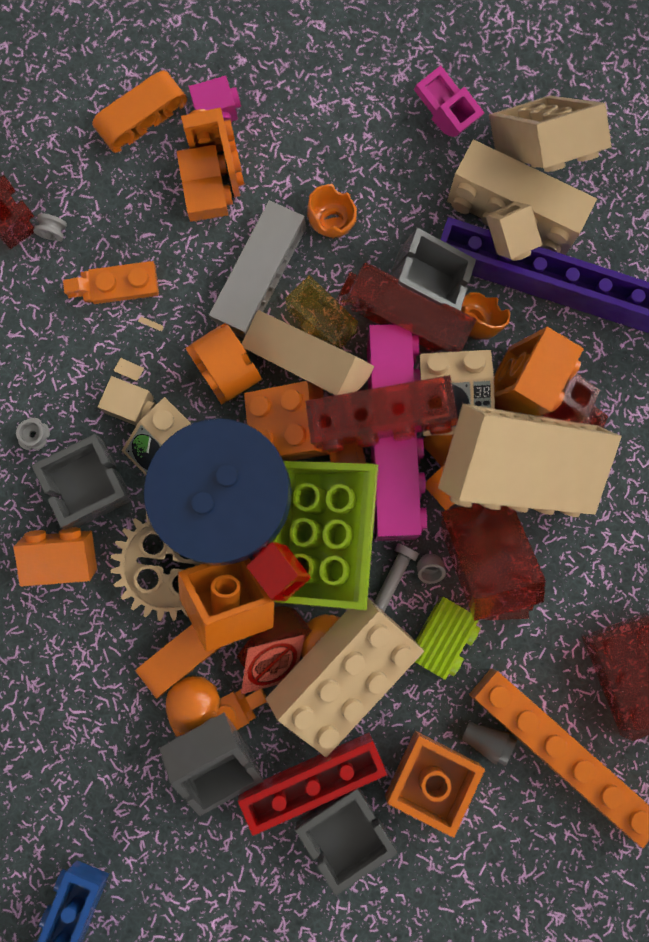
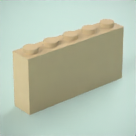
(527, 462)

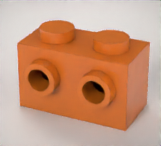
(55, 557)

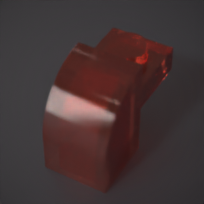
(579, 403)

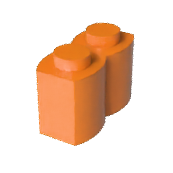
(203, 183)

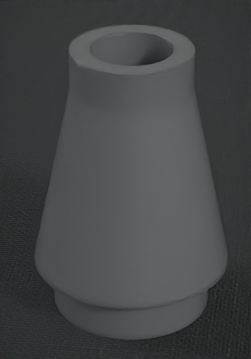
(490, 742)

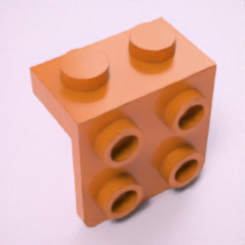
(209, 128)

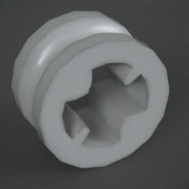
(50, 227)

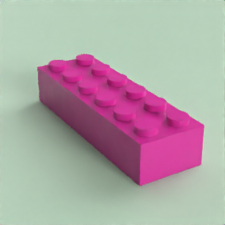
(398, 481)

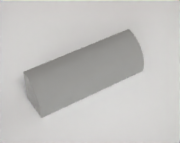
(258, 267)

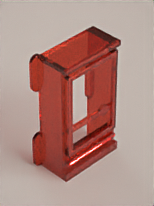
(388, 303)

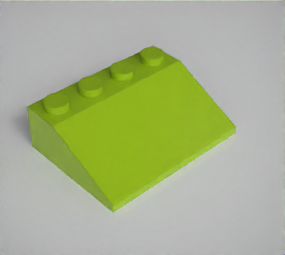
(331, 531)

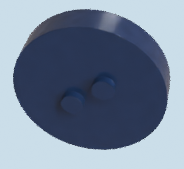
(217, 492)

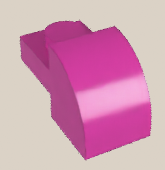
(451, 107)

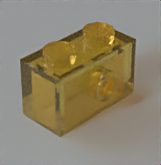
(321, 313)

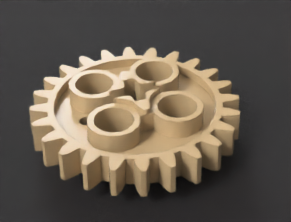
(162, 596)

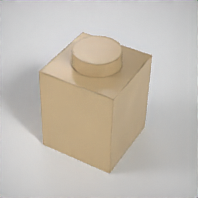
(514, 231)
(126, 401)

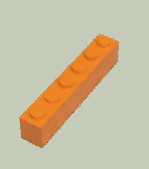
(564, 755)

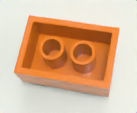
(535, 373)

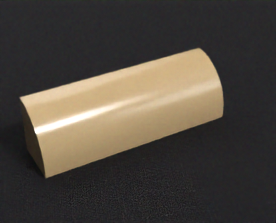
(306, 355)

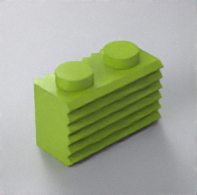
(445, 636)

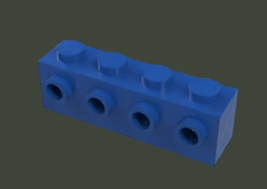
(74, 904)

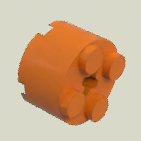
(224, 363)

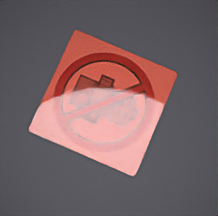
(270, 663)

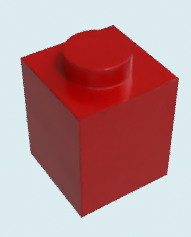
(278, 571)

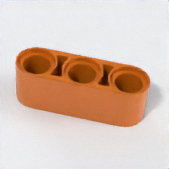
(138, 110)
(173, 662)

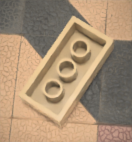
(552, 131)
(494, 180)
(343, 677)

